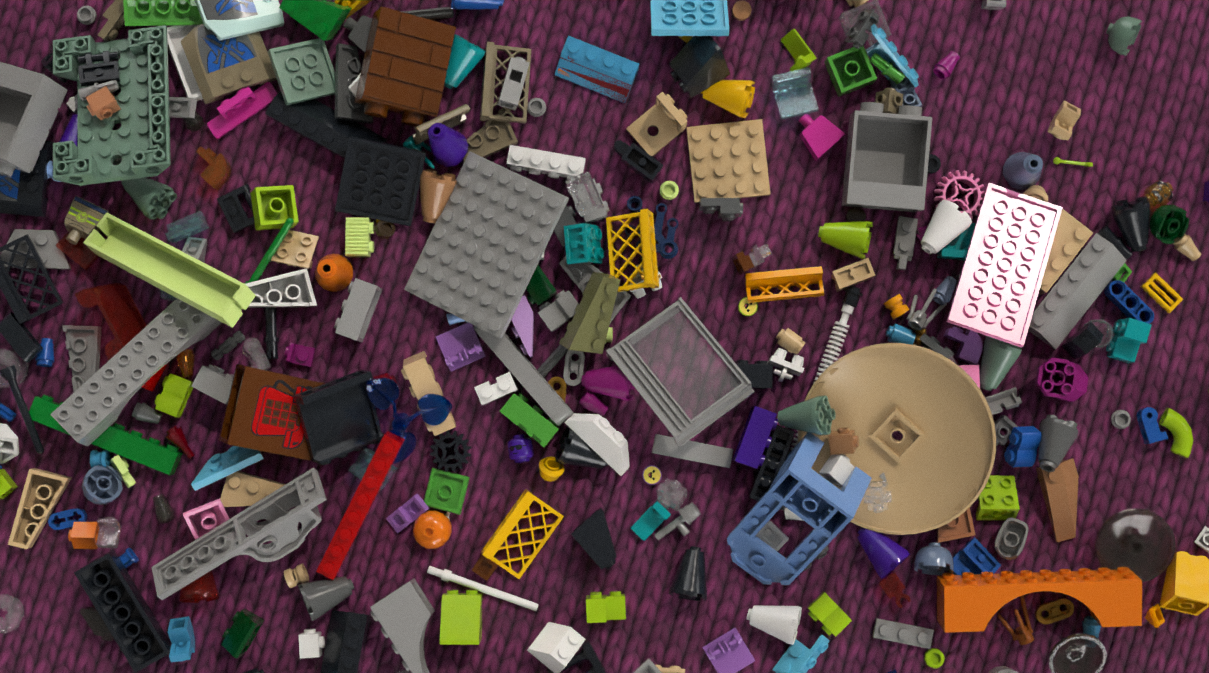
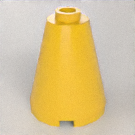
(731, 95)

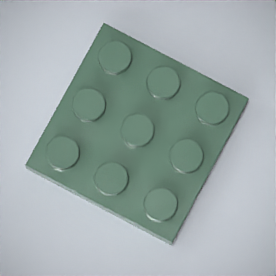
(303, 71)

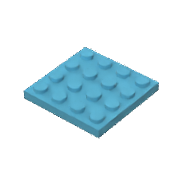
(689, 18)

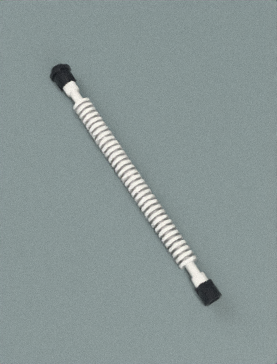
(849, 302)

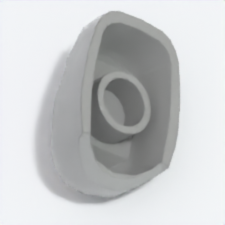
(1011, 538)

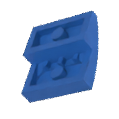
(975, 559)

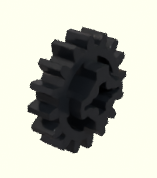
(458, 456)

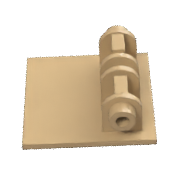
(296, 249)

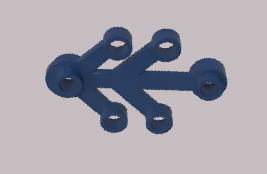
(663, 243)

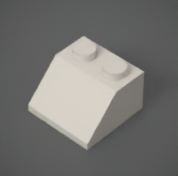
(556, 646)

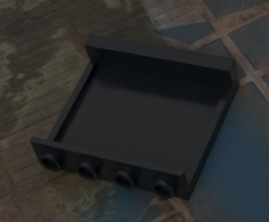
(338, 417)

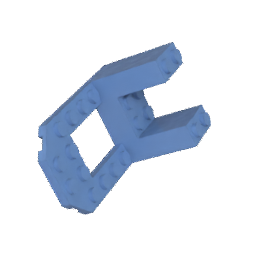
(811, 499)

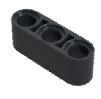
(19, 338)

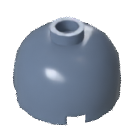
(102, 485)
(934, 560)

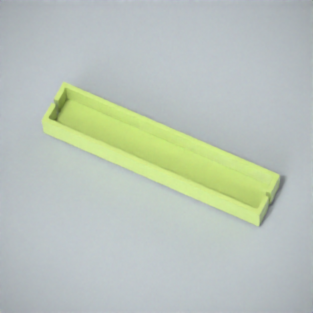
(170, 270)

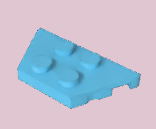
(225, 464)

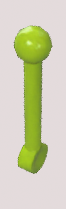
(1057, 160)

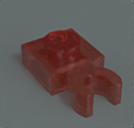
(893, 588)

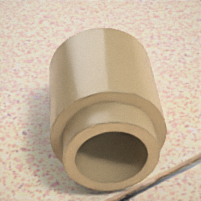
(790, 341)

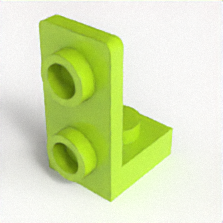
(798, 49)

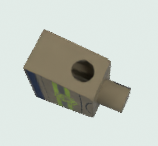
(82, 219)

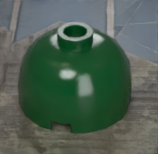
(1168, 223)

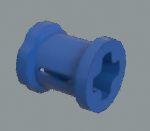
(128, 557)

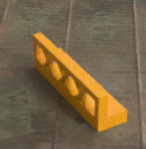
(783, 280)

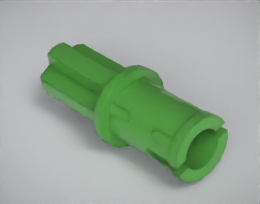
(887, 68)

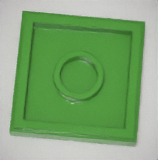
(446, 491)

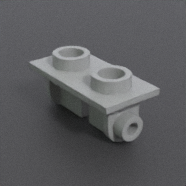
(1006, 398)

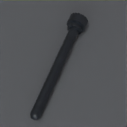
(9, 374)

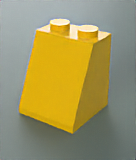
(1186, 584)

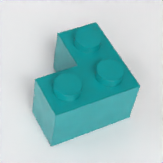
(1127, 338)

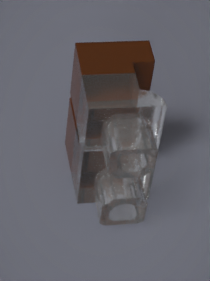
(752, 260)

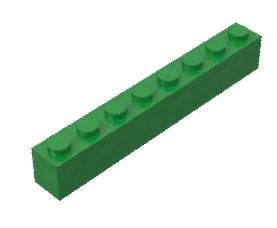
(116, 439)

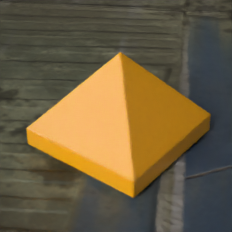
(1155, 616)

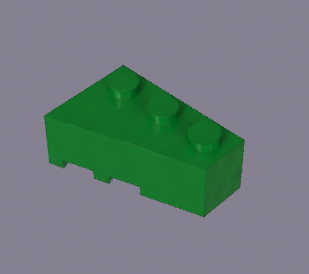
(318, 16)

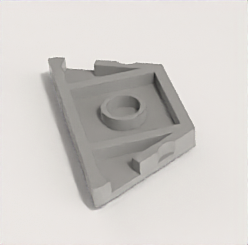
(45, 245)

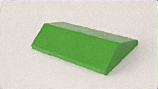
(161, 12)

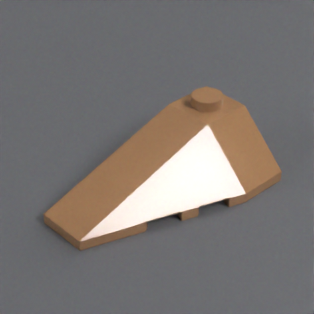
(1060, 497)

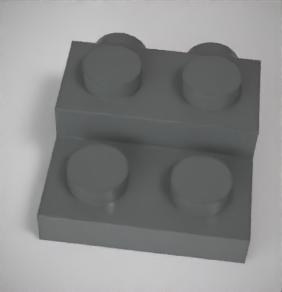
(727, 208)

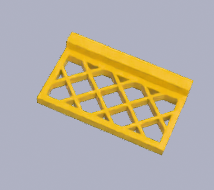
(647, 245)
(508, 524)

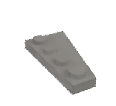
(84, 352)

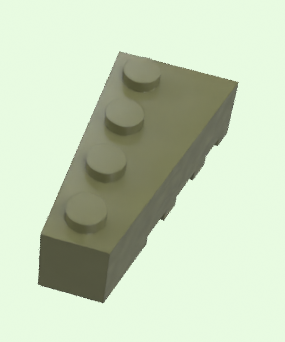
(593, 315)

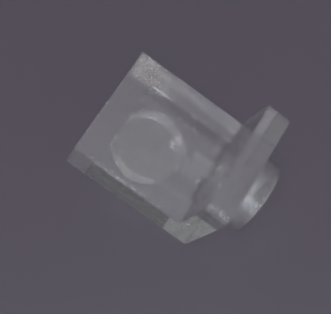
(108, 533)

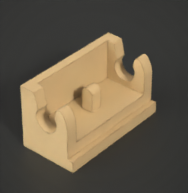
(853, 274)

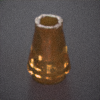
(186, 362)

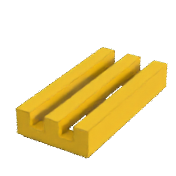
(1163, 304)

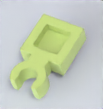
(121, 466)

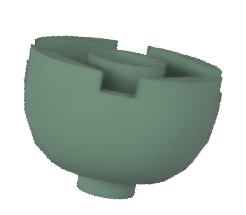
(1123, 33)

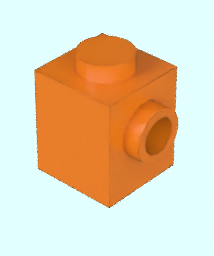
(84, 535)

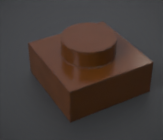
(484, 567)

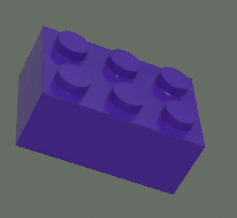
(755, 437)

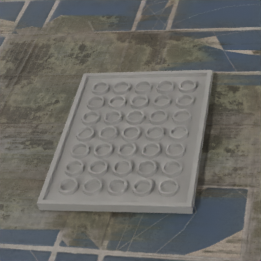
(486, 244)

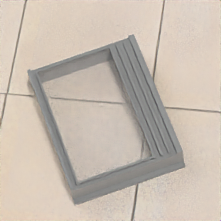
(681, 371)

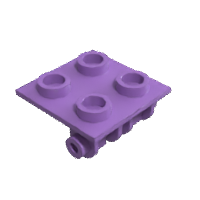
(460, 346)
(728, 652)

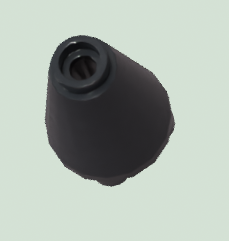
(1133, 221)

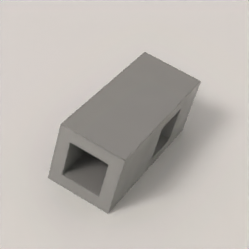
(513, 83)

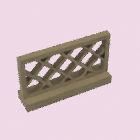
(489, 86)

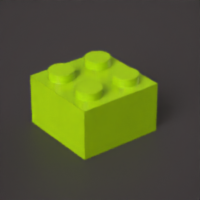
(273, 206)

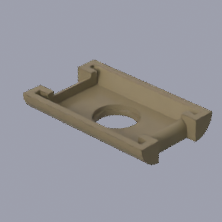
(450, 119)

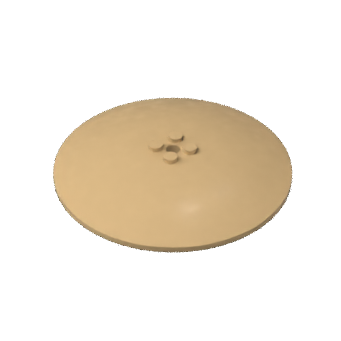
(944, 427)

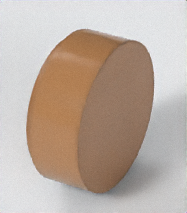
(741, 10)

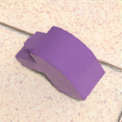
(970, 344)

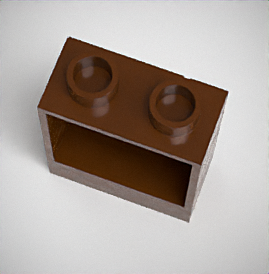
(404, 66)

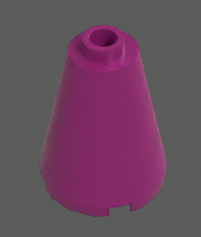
(608, 382)

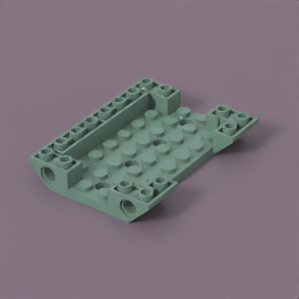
(143, 116)

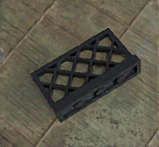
(11, 291)

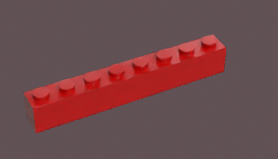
(360, 505)

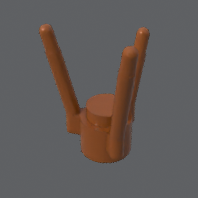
(1023, 632)

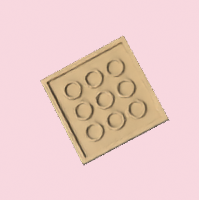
(728, 160)

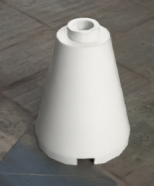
(944, 226)
(776, 621)

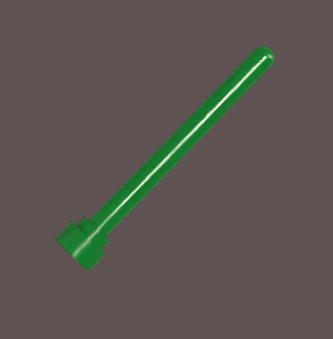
(271, 251)

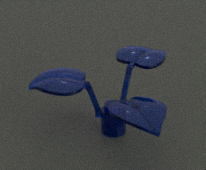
(432, 407)

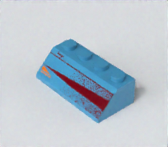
(596, 69)

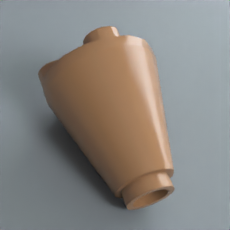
(435, 193)

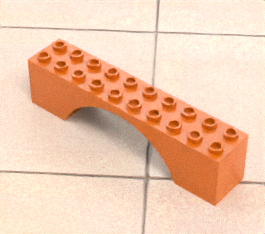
(972, 599)

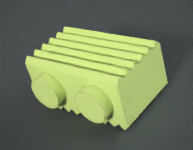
(358, 237)

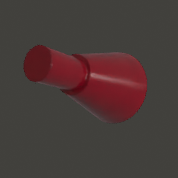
(177, 437)

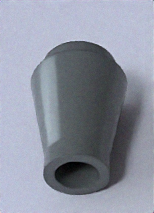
(145, 413)

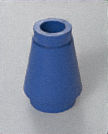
(46, 356)

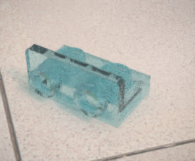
(186, 227)

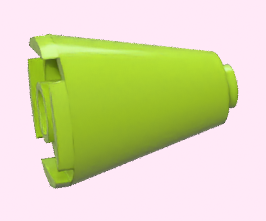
(847, 236)

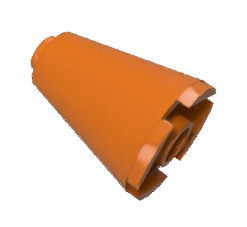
(334, 272)

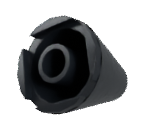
(576, 452)
(690, 576)

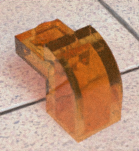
(219, 169)

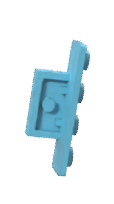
(888, 51)
(800, 658)

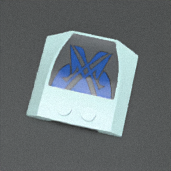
(239, 17)

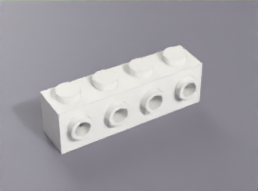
(544, 162)

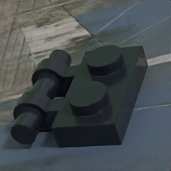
(98, 72)

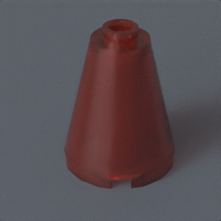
(200, 590)

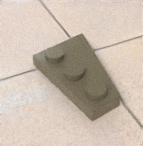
(491, 138)

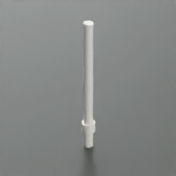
(446, 575)

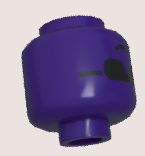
(520, 449)

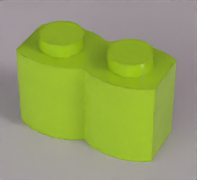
(174, 395)
(829, 614)

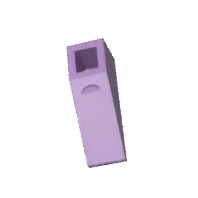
(524, 325)

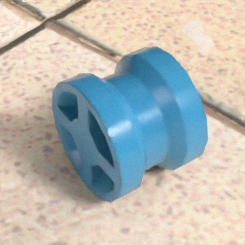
(100, 458)

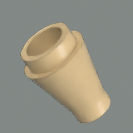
(1187, 247)

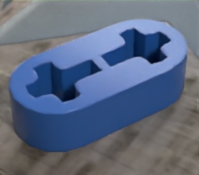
(66, 514)

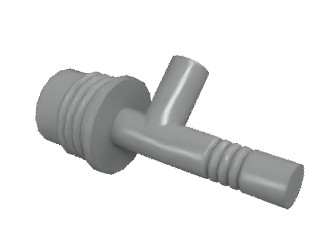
(688, 514)

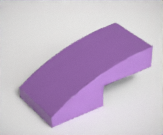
(407, 513)

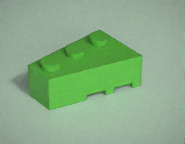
(530, 419)

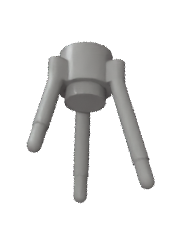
(918, 319)

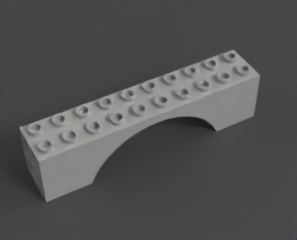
(107, 392)
(405, 620)

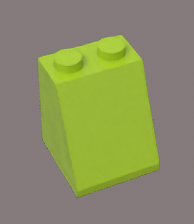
(461, 618)

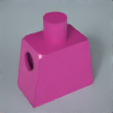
(819, 135)

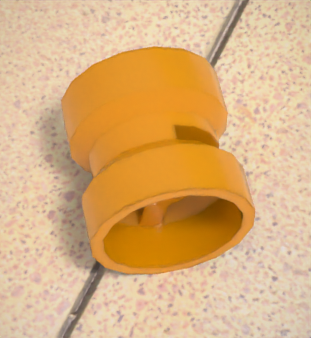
(896, 306)

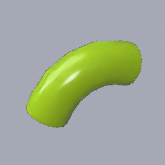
(1180, 430)

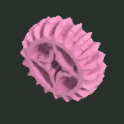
(957, 189)

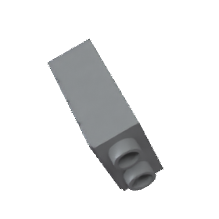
(26, 114)
(887, 158)

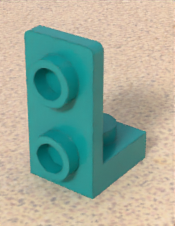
(650, 520)

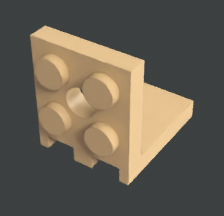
(665, 118)

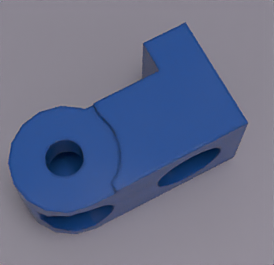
(1149, 426)

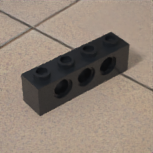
(774, 459)

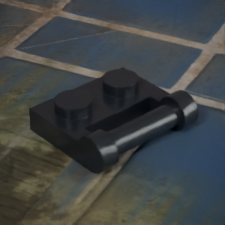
(234, 210)

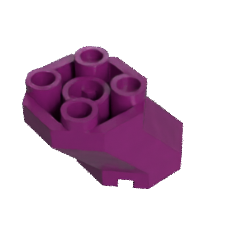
(1061, 379)

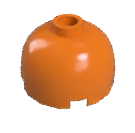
(432, 529)

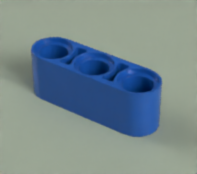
(1120, 298)

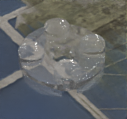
(15, 613)

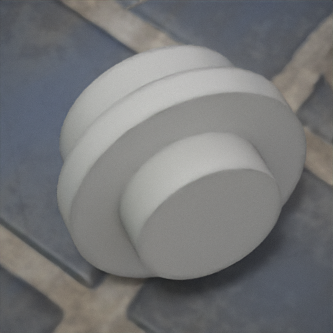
(86, 15)
(536, 107)
(1120, 419)

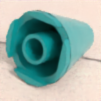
(462, 60)

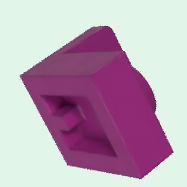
(300, 354)

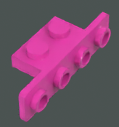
(240, 108)

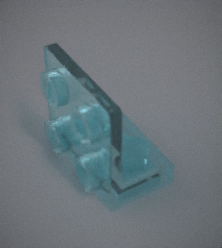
(794, 93)

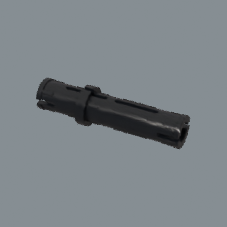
(271, 333)

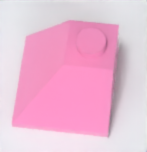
(205, 518)

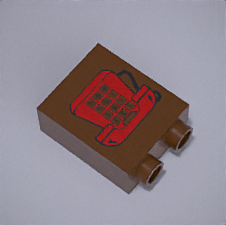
(264, 412)

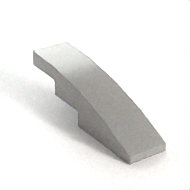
(693, 451)

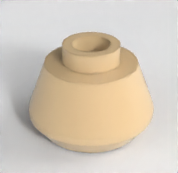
(1037, 192)

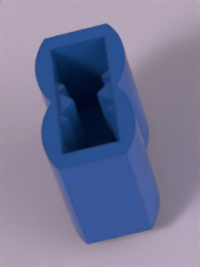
(1023, 446)

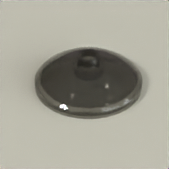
(1077, 655)

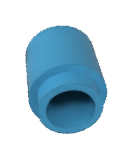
(900, 334)

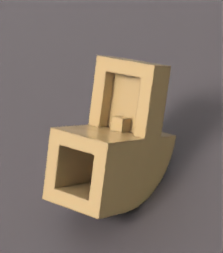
(1064, 120)

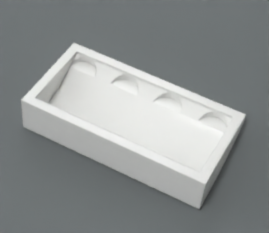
(174, 36)

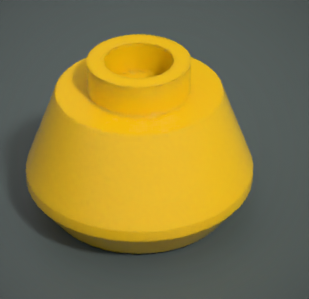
(550, 469)

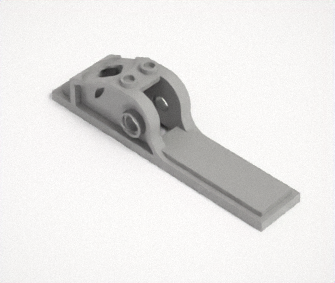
(230, 537)

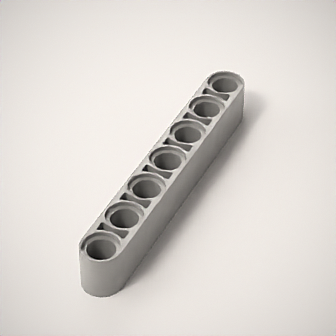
(527, 376)

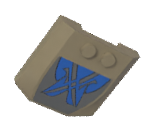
(226, 64)

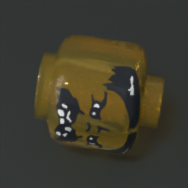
(1159, 193)

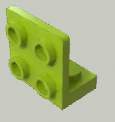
(998, 499)

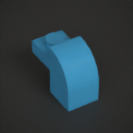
(181, 638)

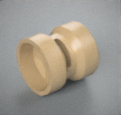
(296, 575)

